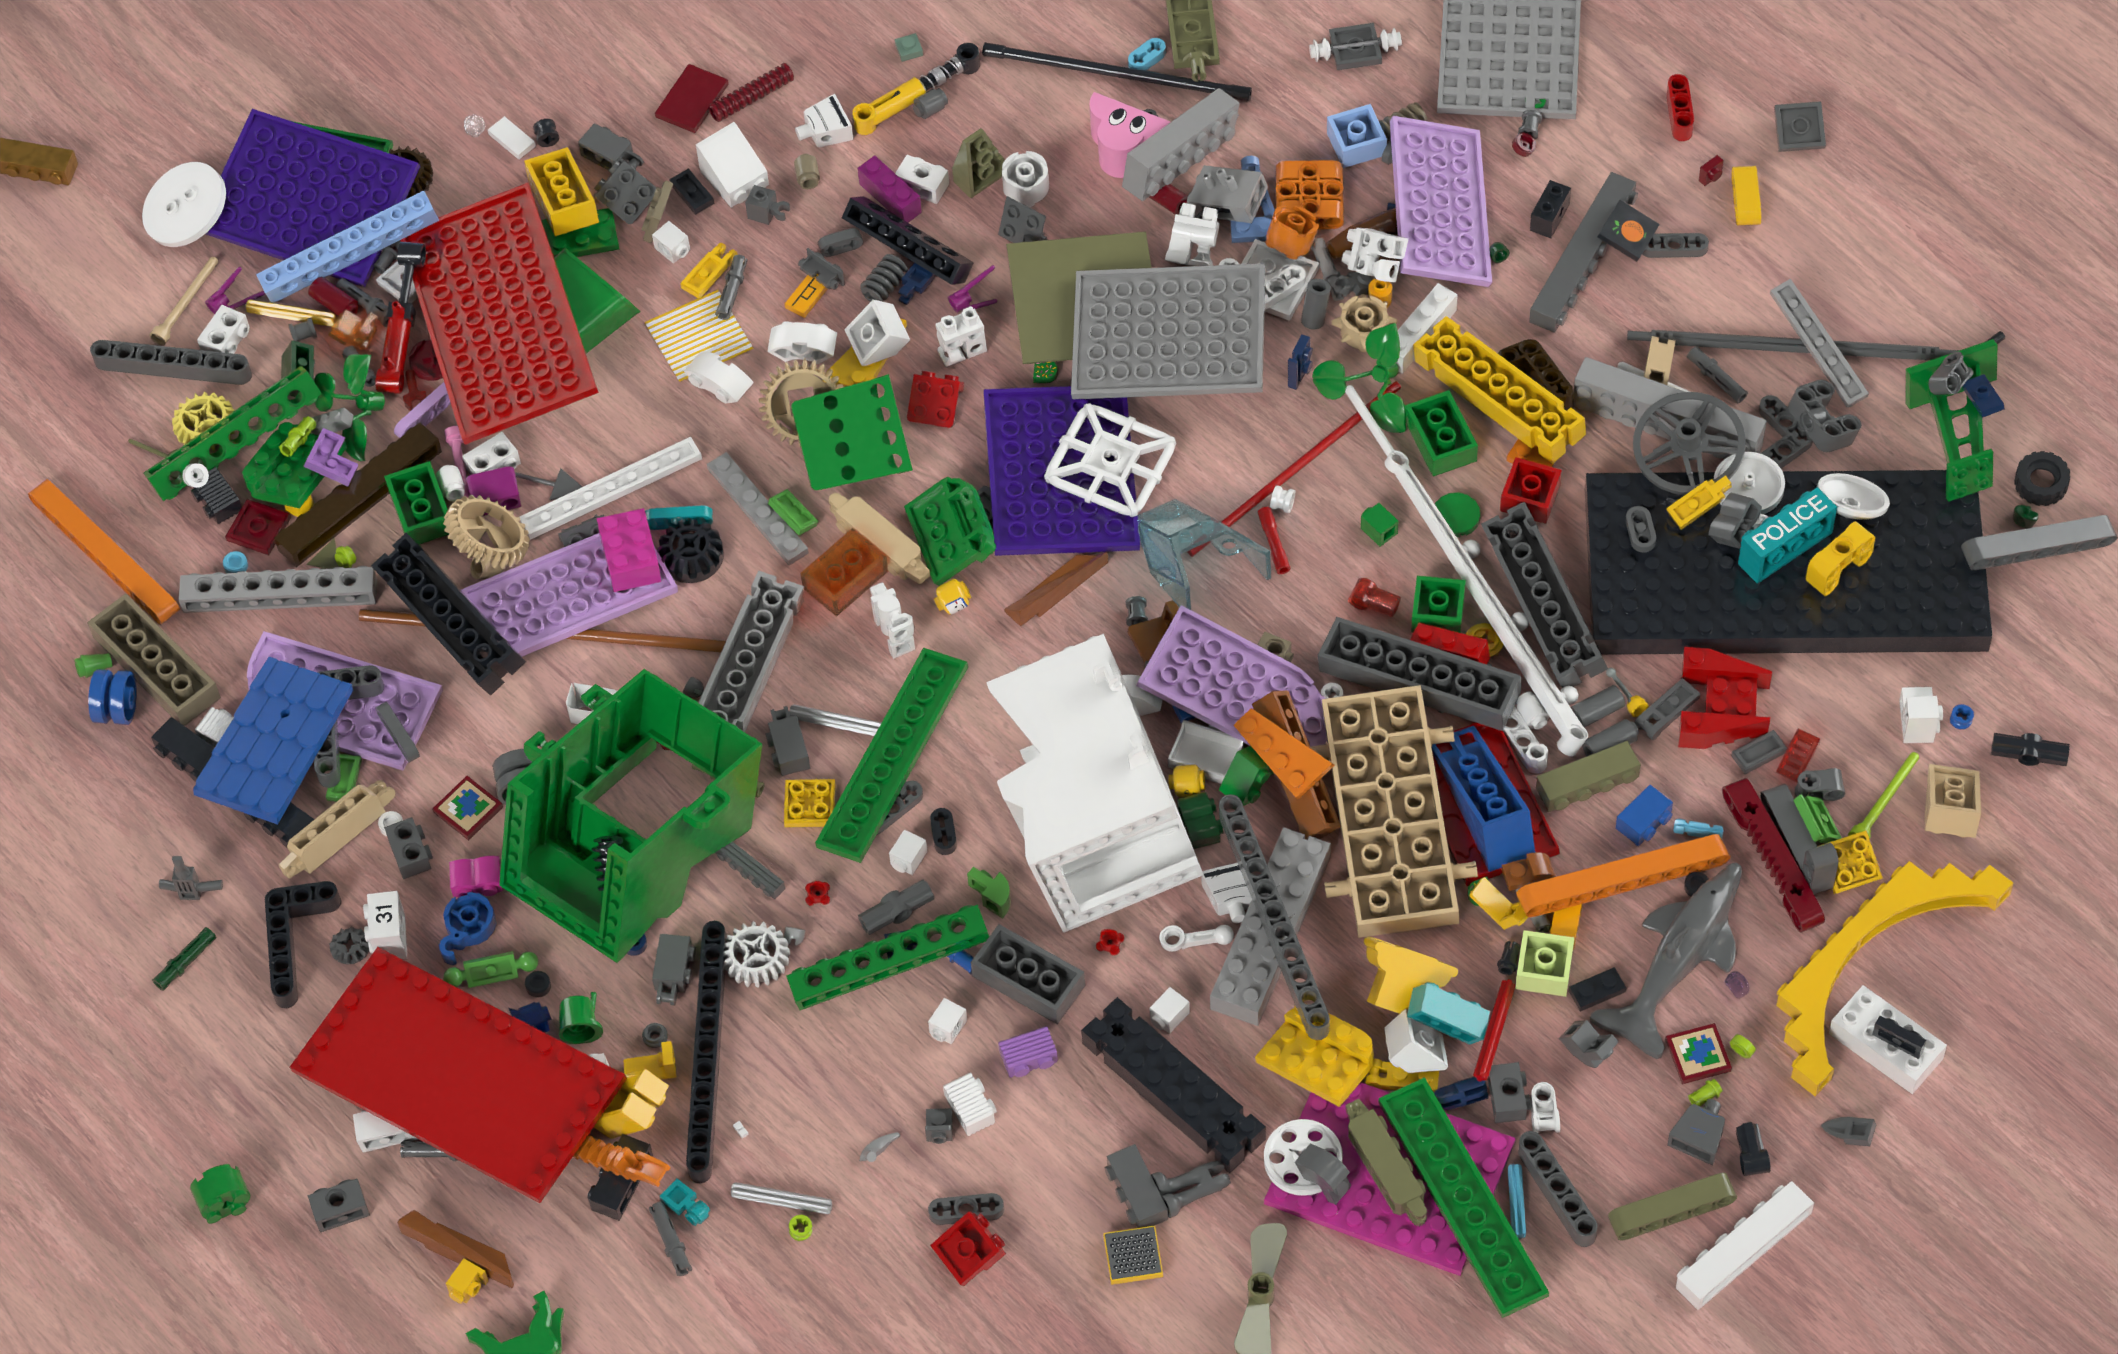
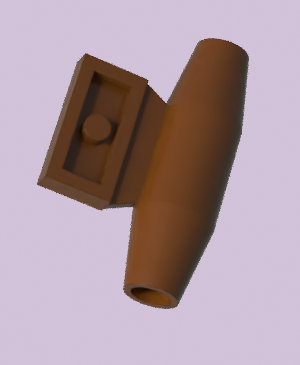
(1383, 222)

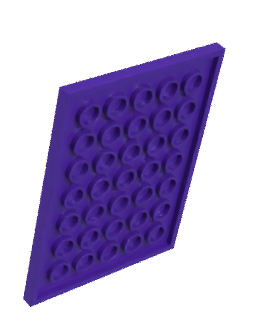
(304, 186)
(1027, 510)

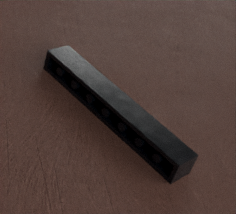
(192, 754)

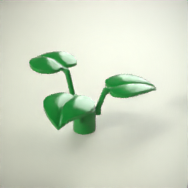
(1385, 347)
(355, 375)

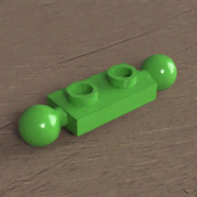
(491, 969)

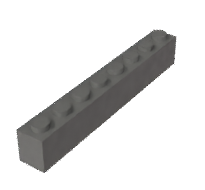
(1580, 256)

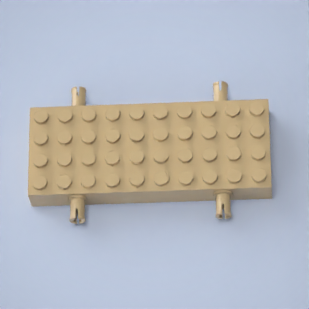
(1390, 812)

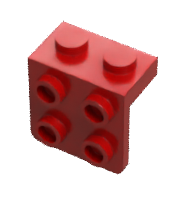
(934, 399)

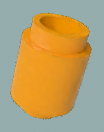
(1381, 290)

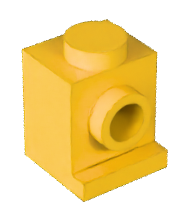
(466, 1281)

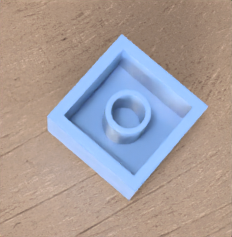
(1356, 135)

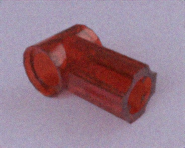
(1368, 595)

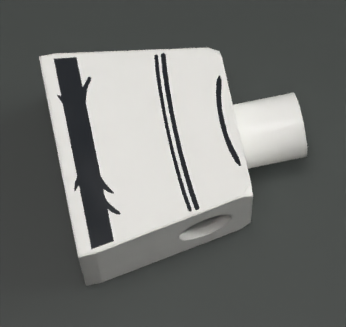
(825, 123)
(1227, 891)

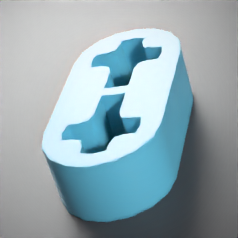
(1147, 55)

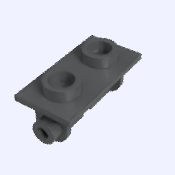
(830, 274)
(579, 532)

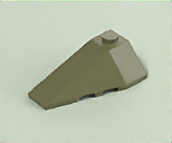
(977, 164)

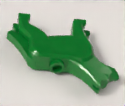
(543, 1334)

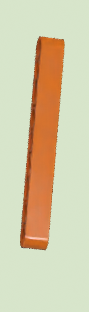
(104, 551)
(1622, 875)

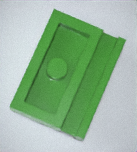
(1817, 819)

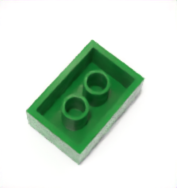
(1441, 433)
(418, 502)

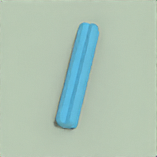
(1516, 1199)

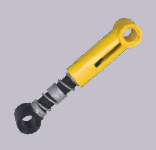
(868, 116)

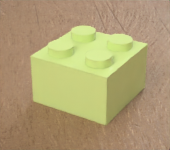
(1544, 963)

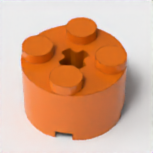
(1292, 231)

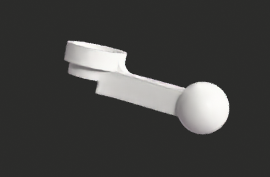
(1222, 934)

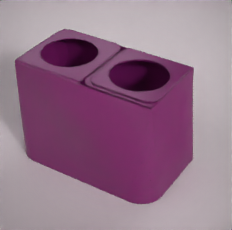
(497, 485)

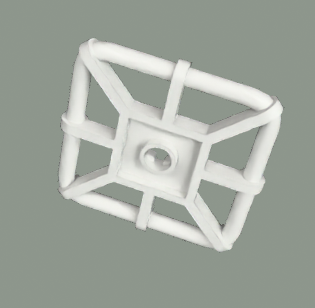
(1113, 472)

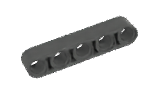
(1556, 1177)

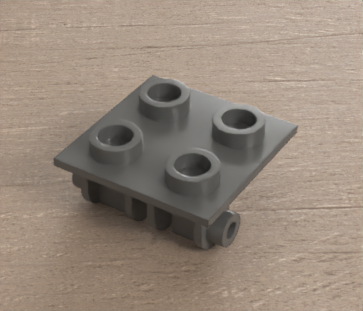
(1021, 223)

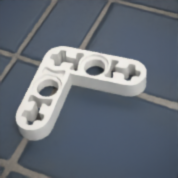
(1280, 279)

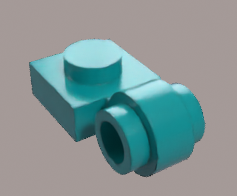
(681, 1198)

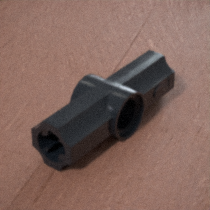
(2030, 749)

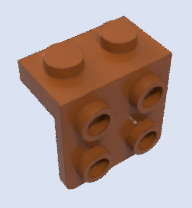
(1149, 633)

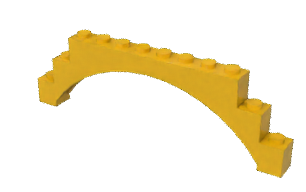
(1904, 896)

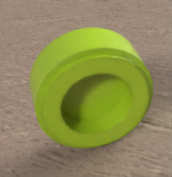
(1742, 1046)

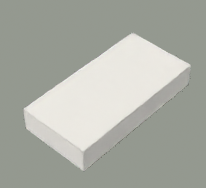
(511, 138)

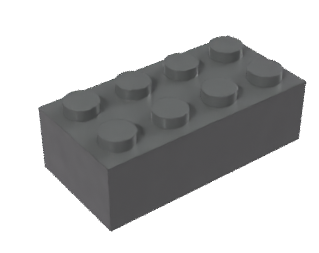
(1028, 974)

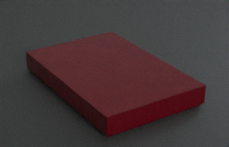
(690, 98)

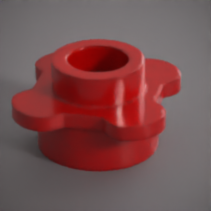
(814, 887)
(1110, 935)

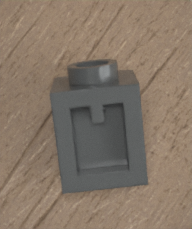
(938, 1125)

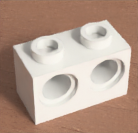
(224, 331)
(489, 455)

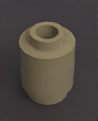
(807, 171)

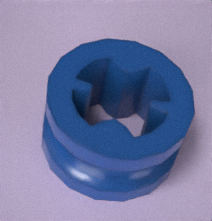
(1958, 722)

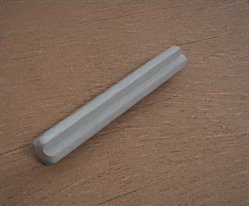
(834, 720)
(781, 1198)

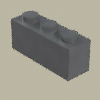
(1136, 1188)

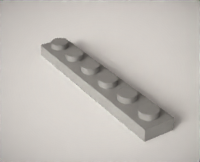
(1819, 343)
(757, 508)

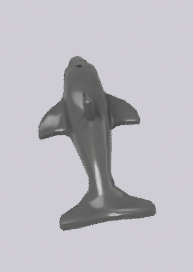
(1691, 934)

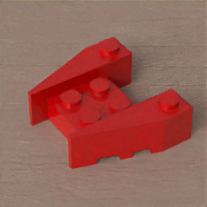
(1728, 700)

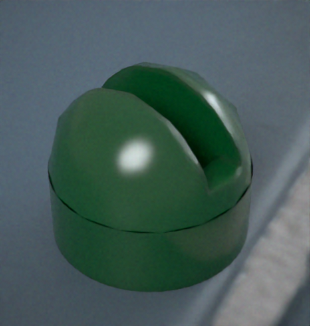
(1499, 252)

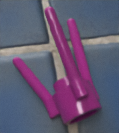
(219, 298)
(961, 298)

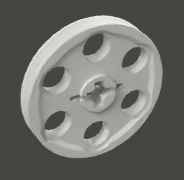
(1290, 1151)

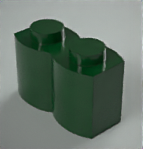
(1199, 821)

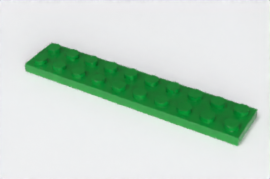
(891, 755)
(1463, 1198)

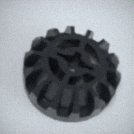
(697, 555)

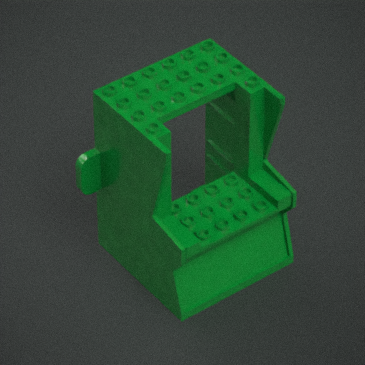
(554, 817)

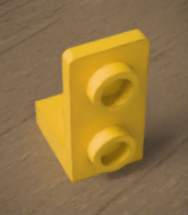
(660, 1065)

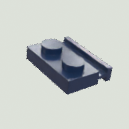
(1300, 361)

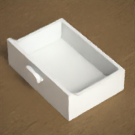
(1206, 748)

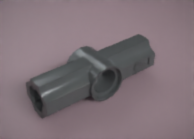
(896, 907)

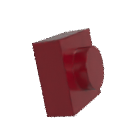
(1711, 170)

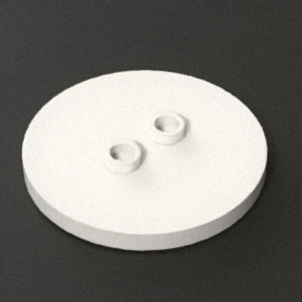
(184, 204)

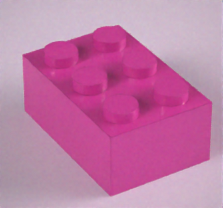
(629, 550)

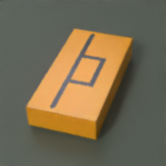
(805, 296)

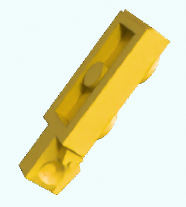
(1698, 501)

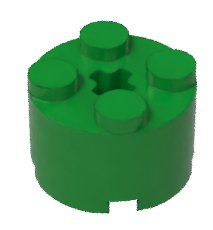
(220, 1193)

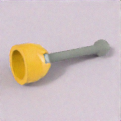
(1636, 705)

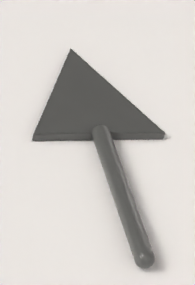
(564, 484)

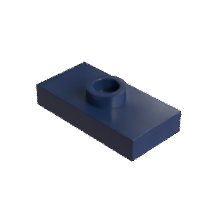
(1983, 396)

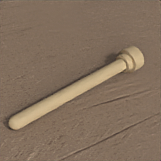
(161, 333)

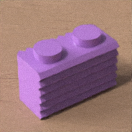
(1028, 1052)

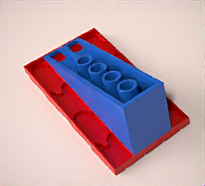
(1488, 802)

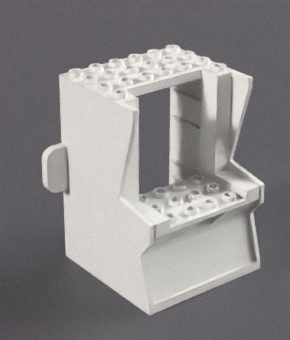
(1091, 788)

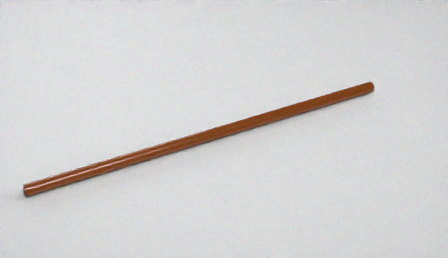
(587, 635)

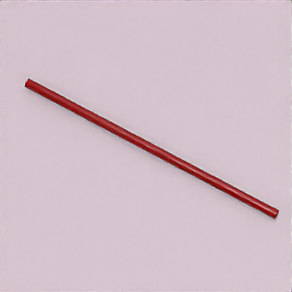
(1295, 467)

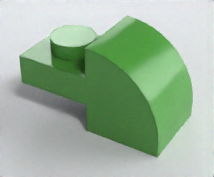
(994, 891)

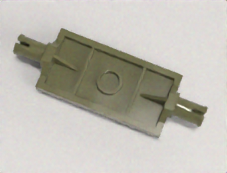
(1193, 35)

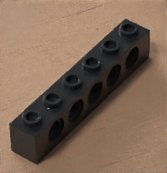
(907, 240)

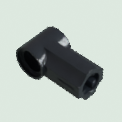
(1753, 1156)

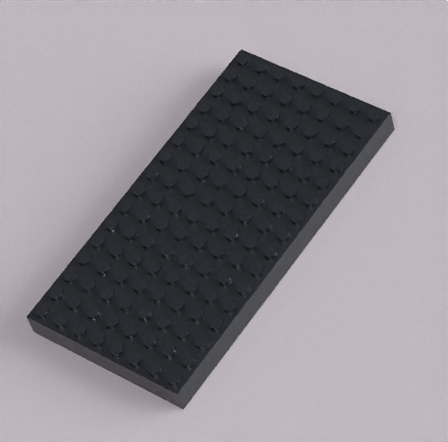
(1694, 593)

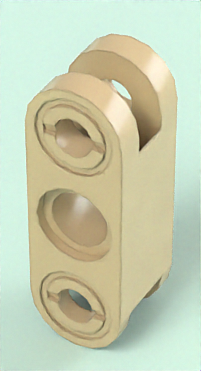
(1659, 360)

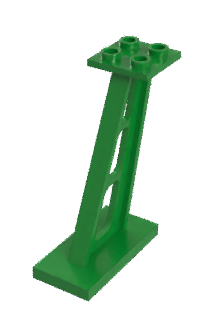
(1974, 471)

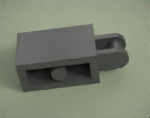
(606, 148)
(788, 743)
(672, 967)

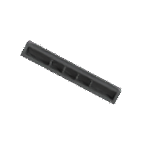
(751, 869)

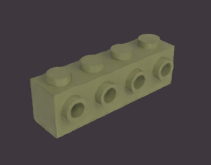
(1588, 776)

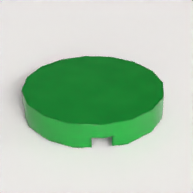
(1459, 512)

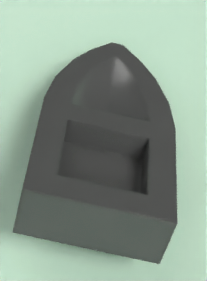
(1852, 1130)

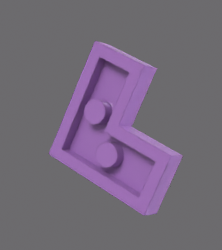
(325, 461)

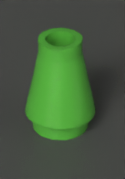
(89, 663)

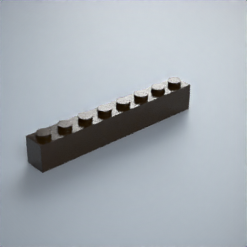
(350, 502)

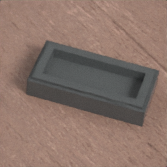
(1759, 752)

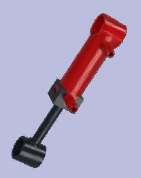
(400, 318)

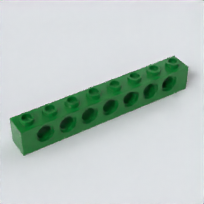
(237, 420)
(879, 968)

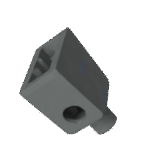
(1699, 1132)

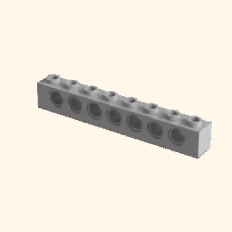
(266, 596)

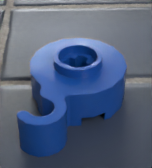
(463, 932)

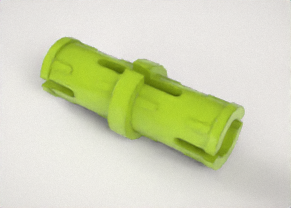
(297, 436)

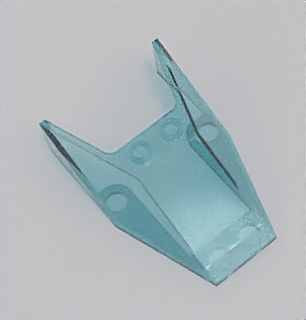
(1176, 528)

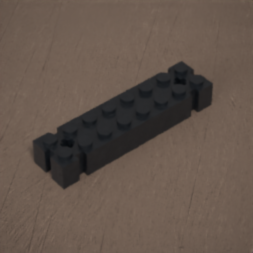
(448, 614)
(1173, 1085)

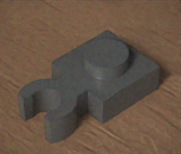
(1354, 282)

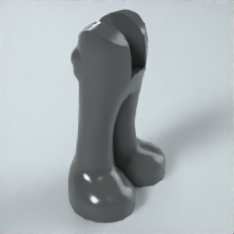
(1200, 1175)

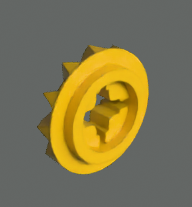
(1483, 629)

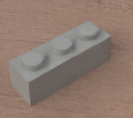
(333, 421)

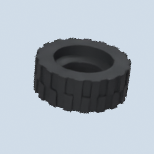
(2042, 461)

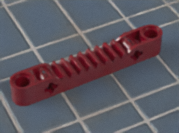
(1754, 818)

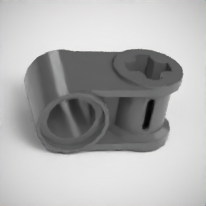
(1950, 375)
(1821, 784)

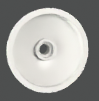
(1854, 496)

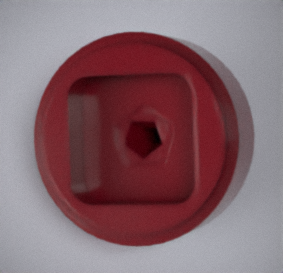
(1524, 144)

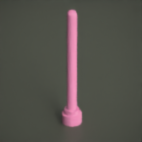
(454, 439)

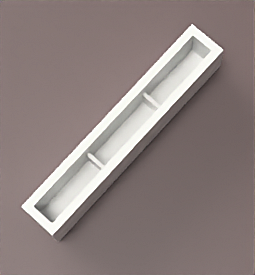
(1744, 1244)

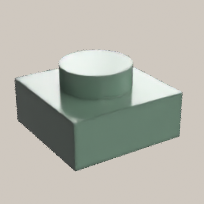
(908, 47)

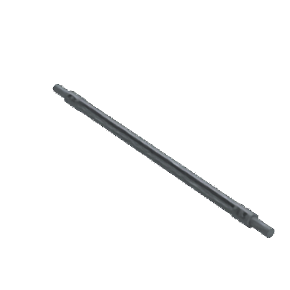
(1789, 344)

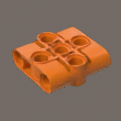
(1313, 186)

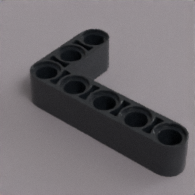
(284, 936)

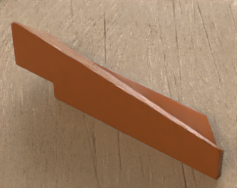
(1056, 587)
(456, 1246)

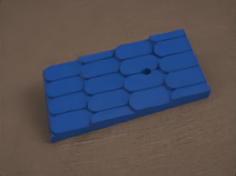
(272, 740)

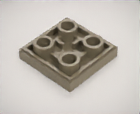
(656, 210)

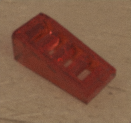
(1803, 737)

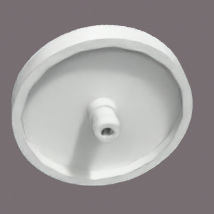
(1756, 478)

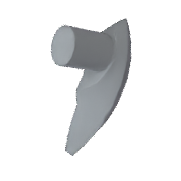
(877, 1146)

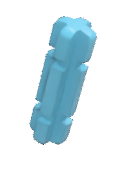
(1696, 828)

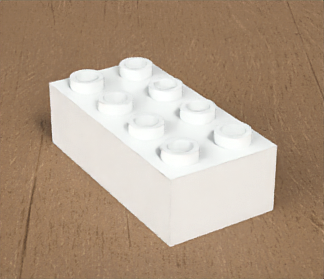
(1855, 1027)

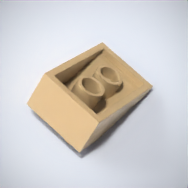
(1952, 801)

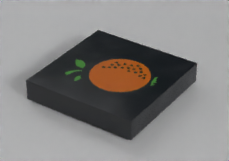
(1628, 230)

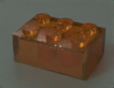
(844, 572)

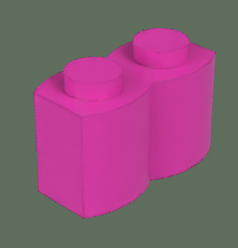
(475, 876)

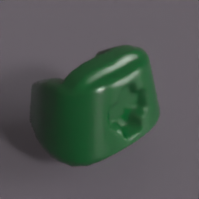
(2025, 516)

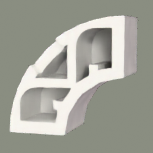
(802, 341)
(712, 374)

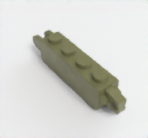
(1385, 1163)

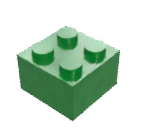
(1438, 603)

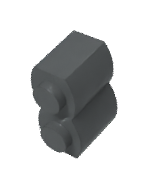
(1735, 519)

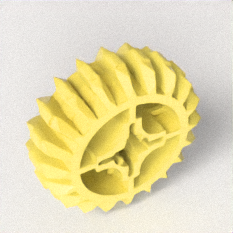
(200, 415)

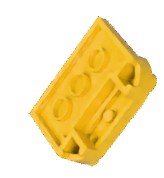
(1322, 1066)

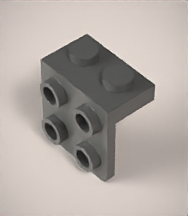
(625, 191)

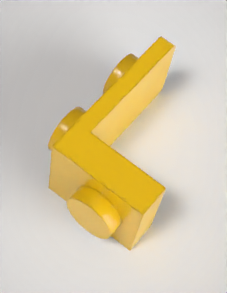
(1497, 905)

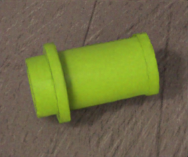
(1708, 1091)

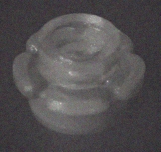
(478, 125)

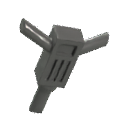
(186, 882)

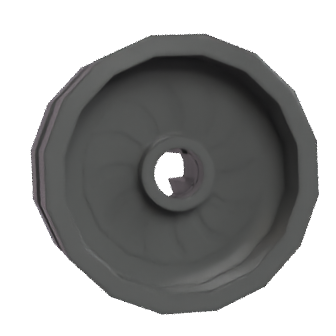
(506, 768)

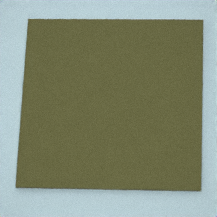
(1046, 286)

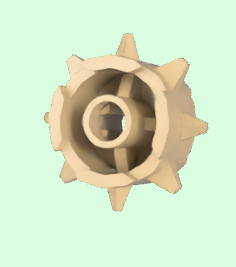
(1360, 318)

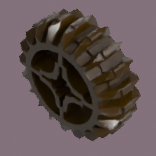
(425, 172)

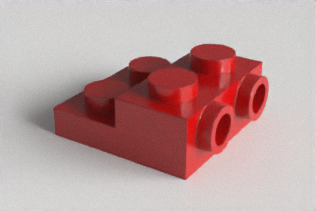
(969, 1247)

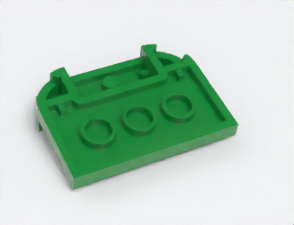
(282, 478)
(950, 527)

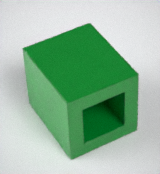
(1379, 524)

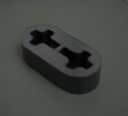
(948, 830)

